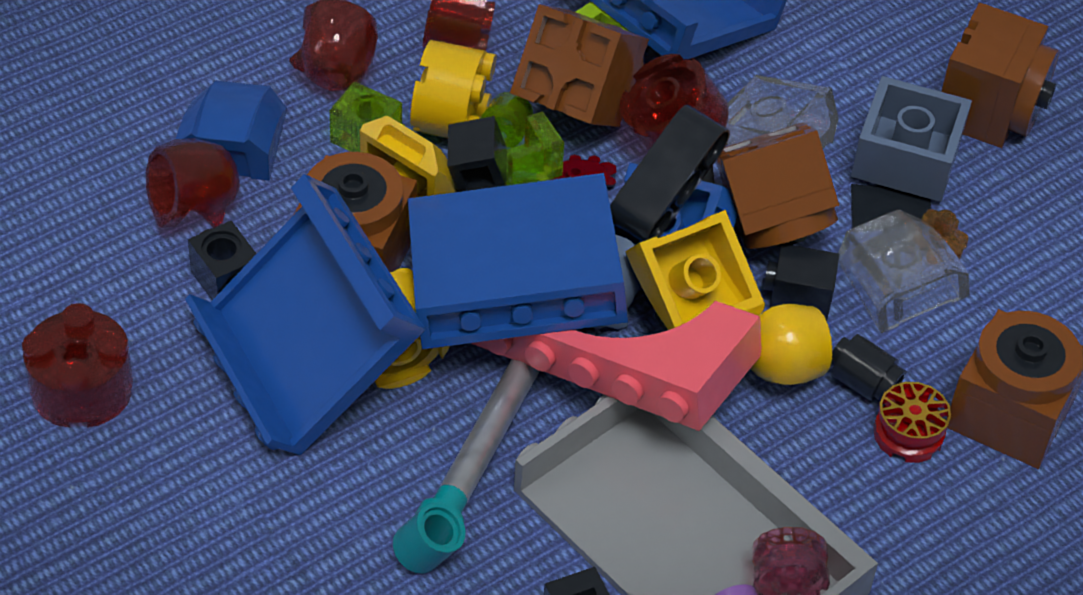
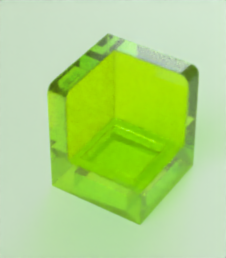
(539, 156)

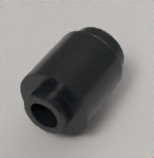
(865, 367)

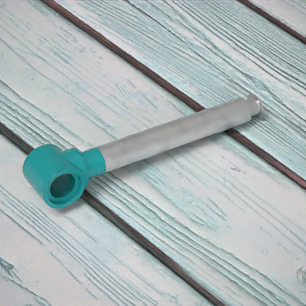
(441, 516)

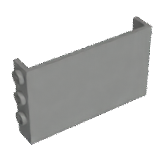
(670, 503)

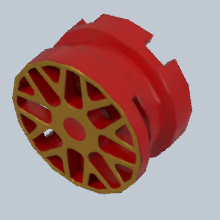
(904, 409)

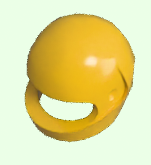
(793, 345)

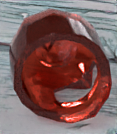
(336, 44)
(190, 177)

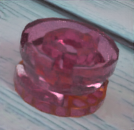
(790, 565)

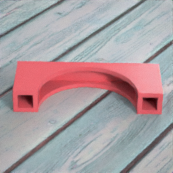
(669, 373)

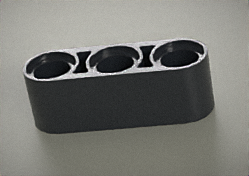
(668, 174)

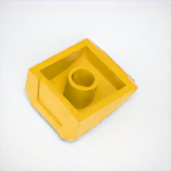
(409, 154)
(694, 269)

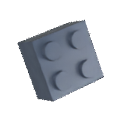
(911, 138)

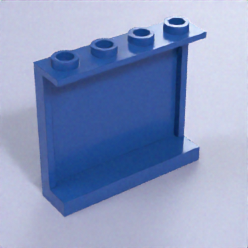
(694, 25)
(515, 261)
(307, 321)

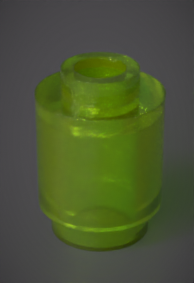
(510, 115)

